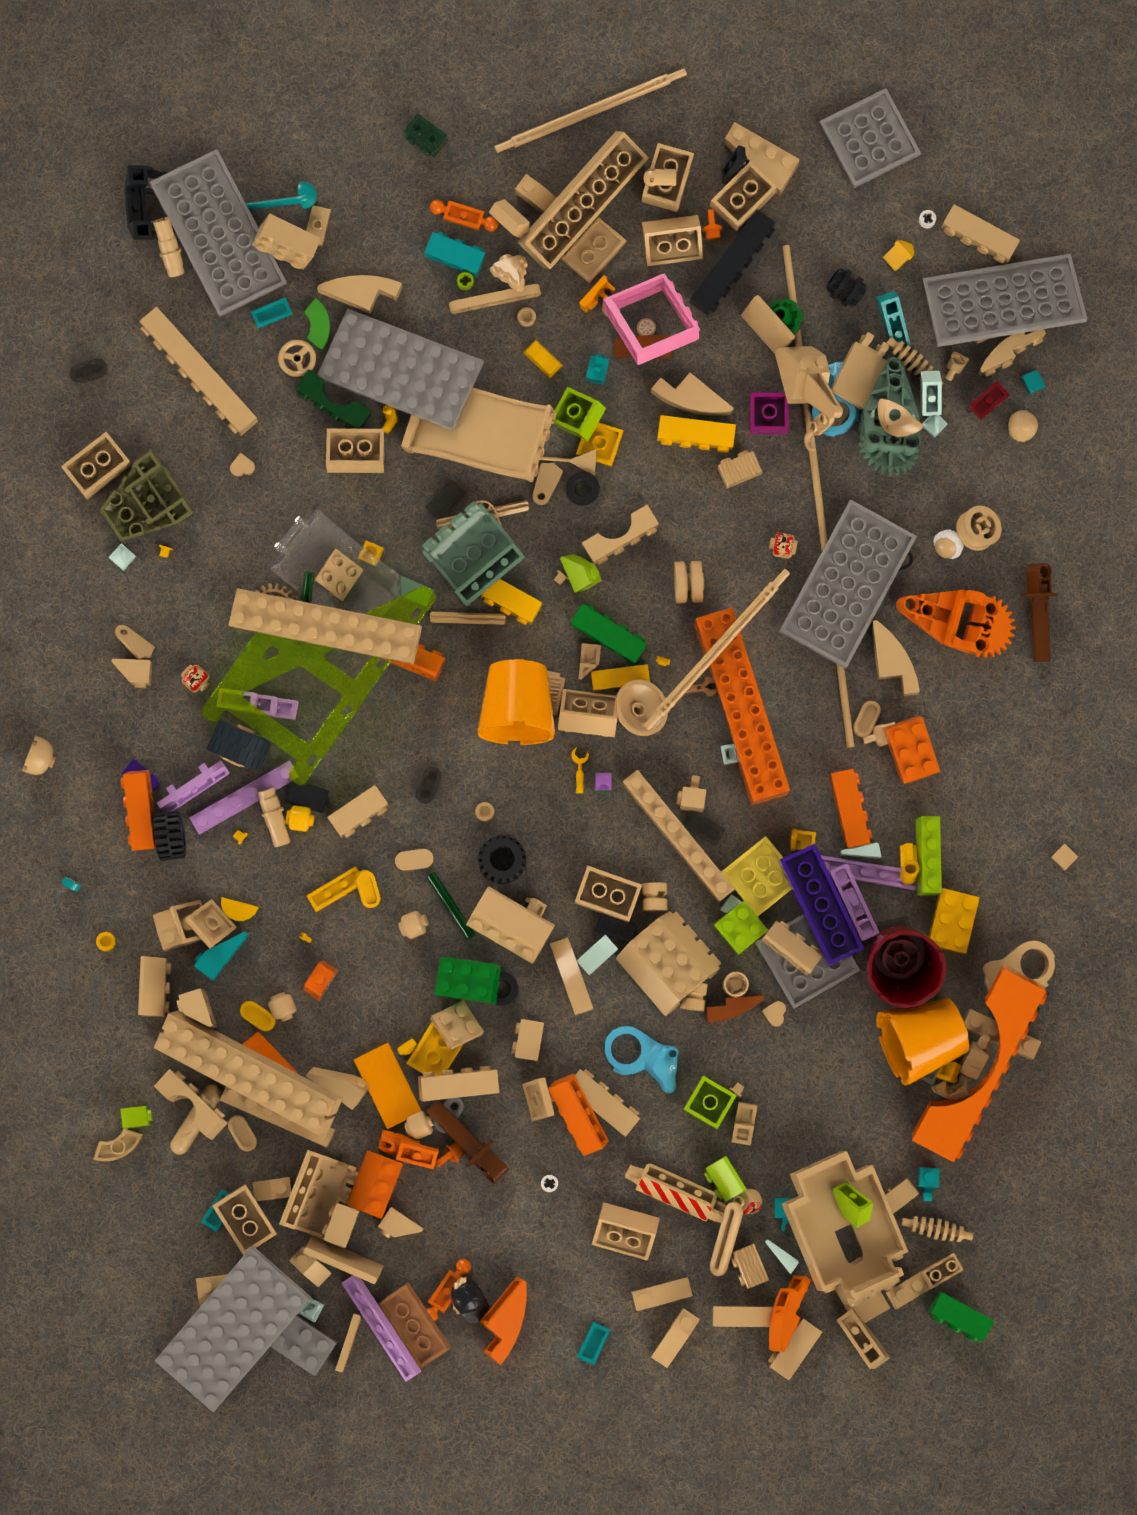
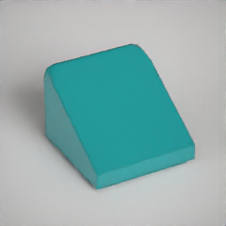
(1032, 382)

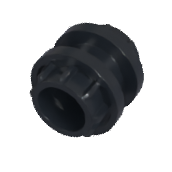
(846, 287)

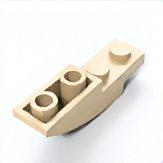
(1004, 352)
(924, 1280)

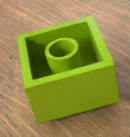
(578, 414)
(740, 927)
(709, 1102)

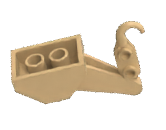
(806, 380)

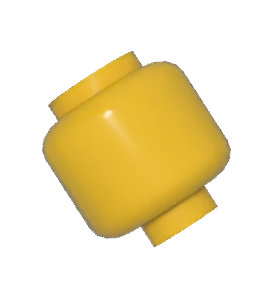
(299, 818)

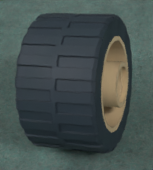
(239, 745)

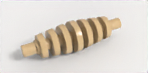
(909, 357)
(937, 1229)

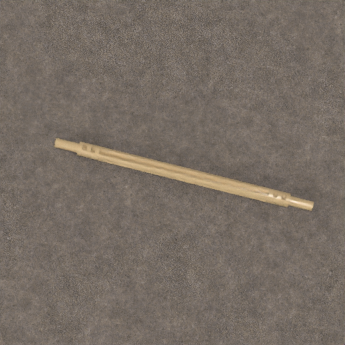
(590, 110)
(717, 648)

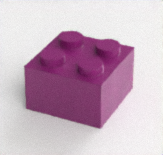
(768, 414)

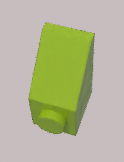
(580, 572)
(136, 1117)
(853, 1204)

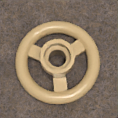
(299, 365)

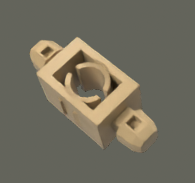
(975, 1059)

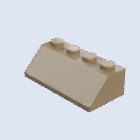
(510, 925)

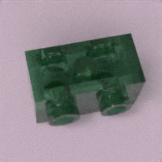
(425, 136)

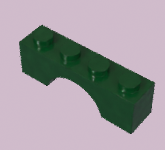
(352, 415)

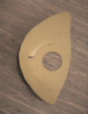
(904, 426)

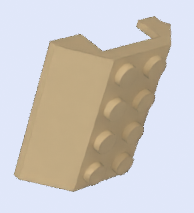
(668, 961)
(316, 1189)

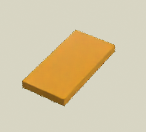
(387, 1085)

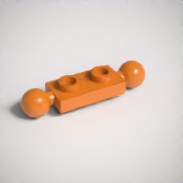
(463, 215)
(441, 1297)

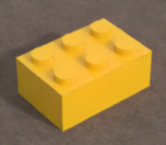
(953, 920)

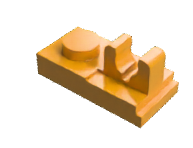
(590, 299)

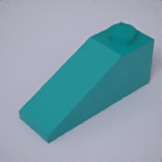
(893, 318)
(216, 958)

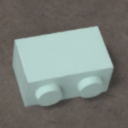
(931, 393)

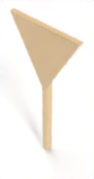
(585, 461)

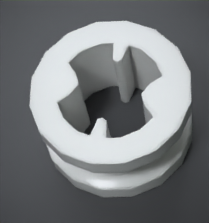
(933, 219)
(550, 1177)

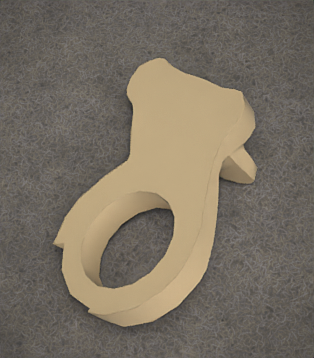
(1013, 961)

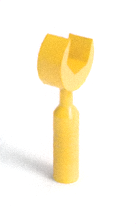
(579, 774)

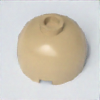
(39, 757)

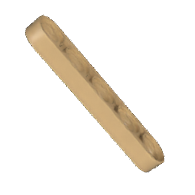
(493, 299)

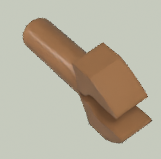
(701, 687)

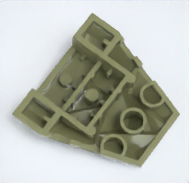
(146, 500)

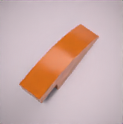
(505, 1320)

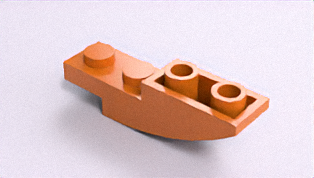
(784, 1316)

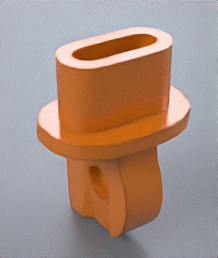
(712, 230)
(453, 1153)

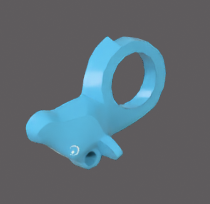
(854, 413)
(655, 1058)

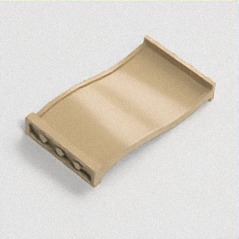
(489, 435)

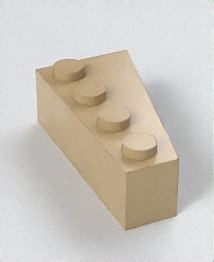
(767, 157)

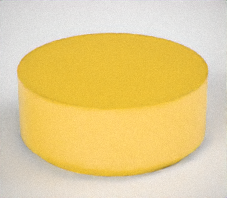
(106, 941)

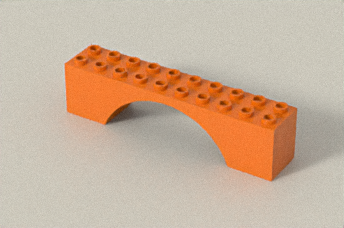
(744, 710)
(950, 1123)

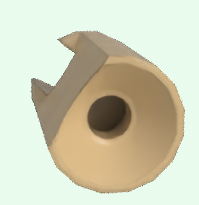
(660, 177)

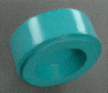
(71, 884)

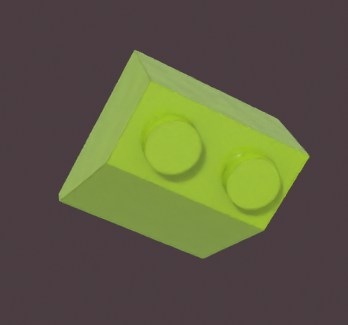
(725, 1179)

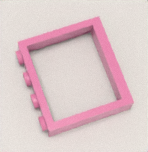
(633, 294)

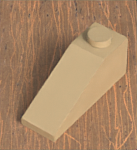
(534, 194)
(342, 1084)
(661, 1294)
(675, 1337)
(863, 1339)

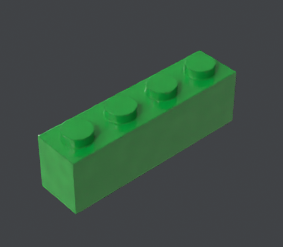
(609, 634)

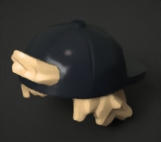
(469, 1300)

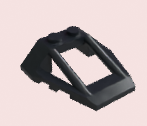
(135, 201)

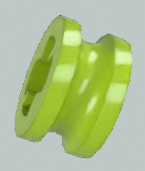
(469, 285)

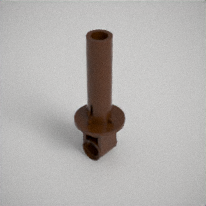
(1039, 591)
(478, 1153)

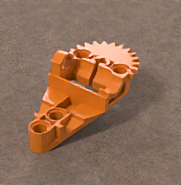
(944, 615)

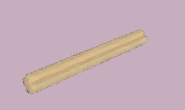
(502, 510)

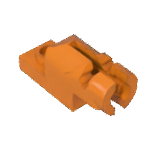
(408, 1149)

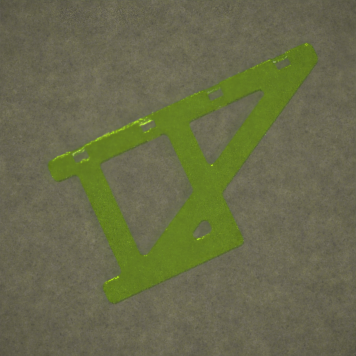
(253, 670)

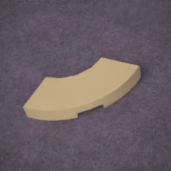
(119, 1147)

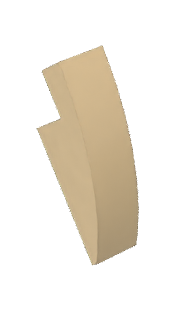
(360, 290)
(692, 397)
(893, 660)
(571, 976)
(741, 1316)

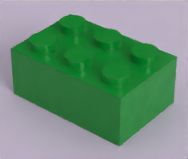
(468, 980)
(960, 1317)

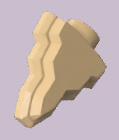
(511, 271)

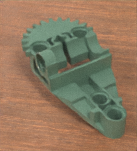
(883, 453)

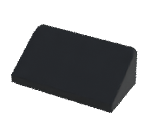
(307, 796)

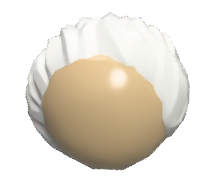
(948, 544)

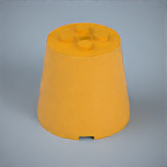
(517, 704)
(922, 1038)

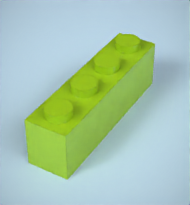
(928, 855)

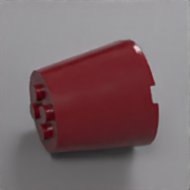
(913, 977)

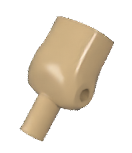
(878, 735)

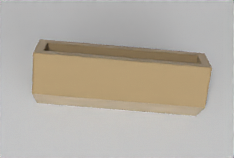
(510, 218)

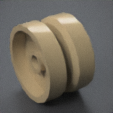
(689, 581)

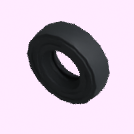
(582, 477)
(513, 990)

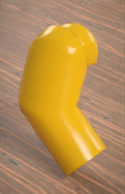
(391, 418)

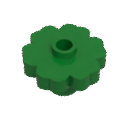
(792, 313)

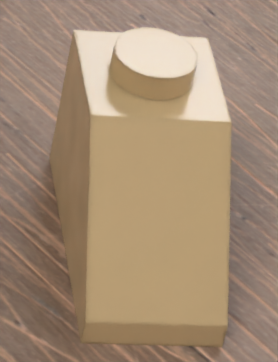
(135, 671)
(167, 930)
(272, 1189)
(397, 1224)
(310, 1267)

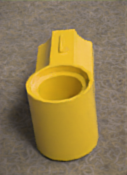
(908, 862)

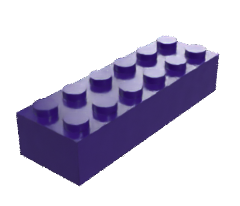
(821, 905)

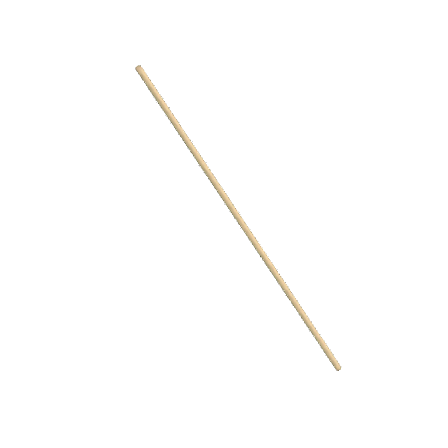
(818, 498)

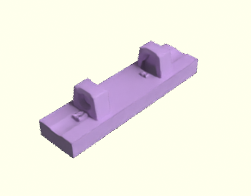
(194, 787)
(854, 902)

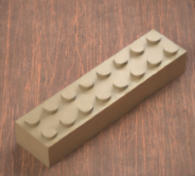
(583, 200)

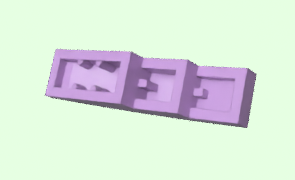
(273, 705)

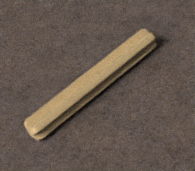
(467, 618)

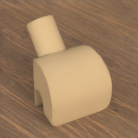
(955, 365)

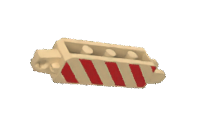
(677, 1192)

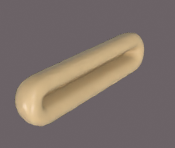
(187, 1131)
(726, 1239)

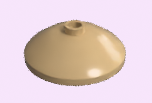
(645, 699)

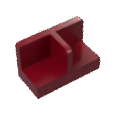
(988, 401)

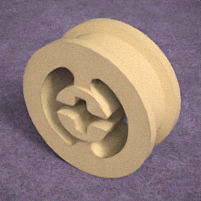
(973, 533)

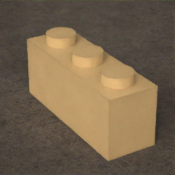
(358, 812)
(799, 1346)

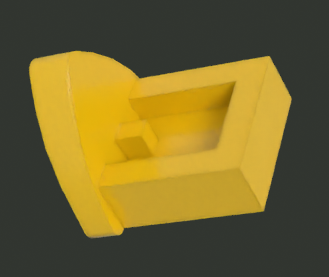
(899, 254)
(801, 839)

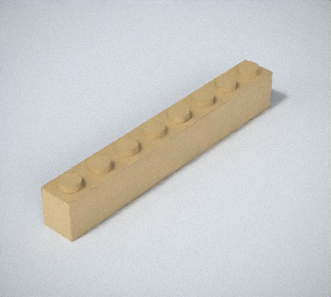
(201, 374)
(678, 836)

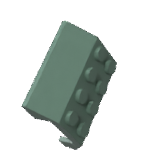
(473, 552)

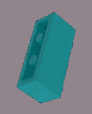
(455, 253)

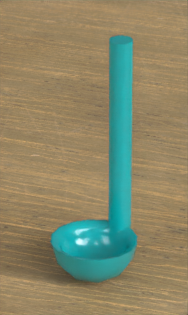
(306, 198)

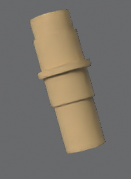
(169, 247)
(273, 816)

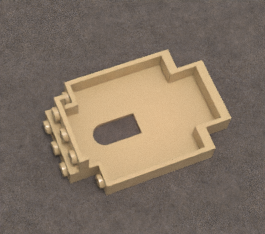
(816, 1217)

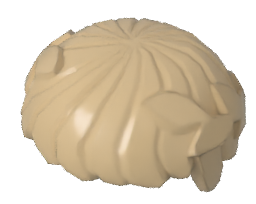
(1022, 425)

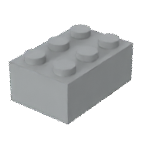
(304, 1345)

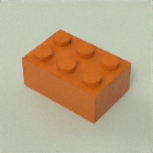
(911, 749)

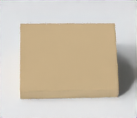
(179, 914)

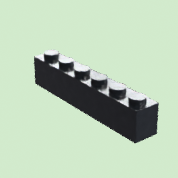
(732, 262)

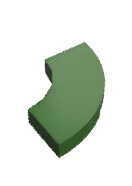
(319, 323)

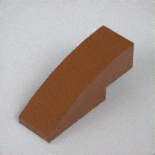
(733, 1007)

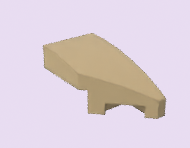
(589, 658)
(952, 1092)

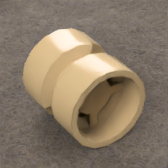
(654, 896)
(735, 984)
(694, 1000)

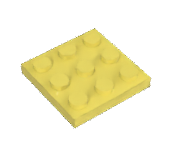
(758, 876)

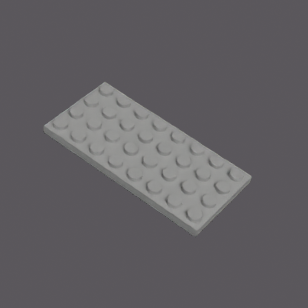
(217, 232)
(1004, 300)
(400, 369)
(847, 584)
(233, 1329)

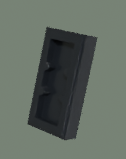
(615, 928)

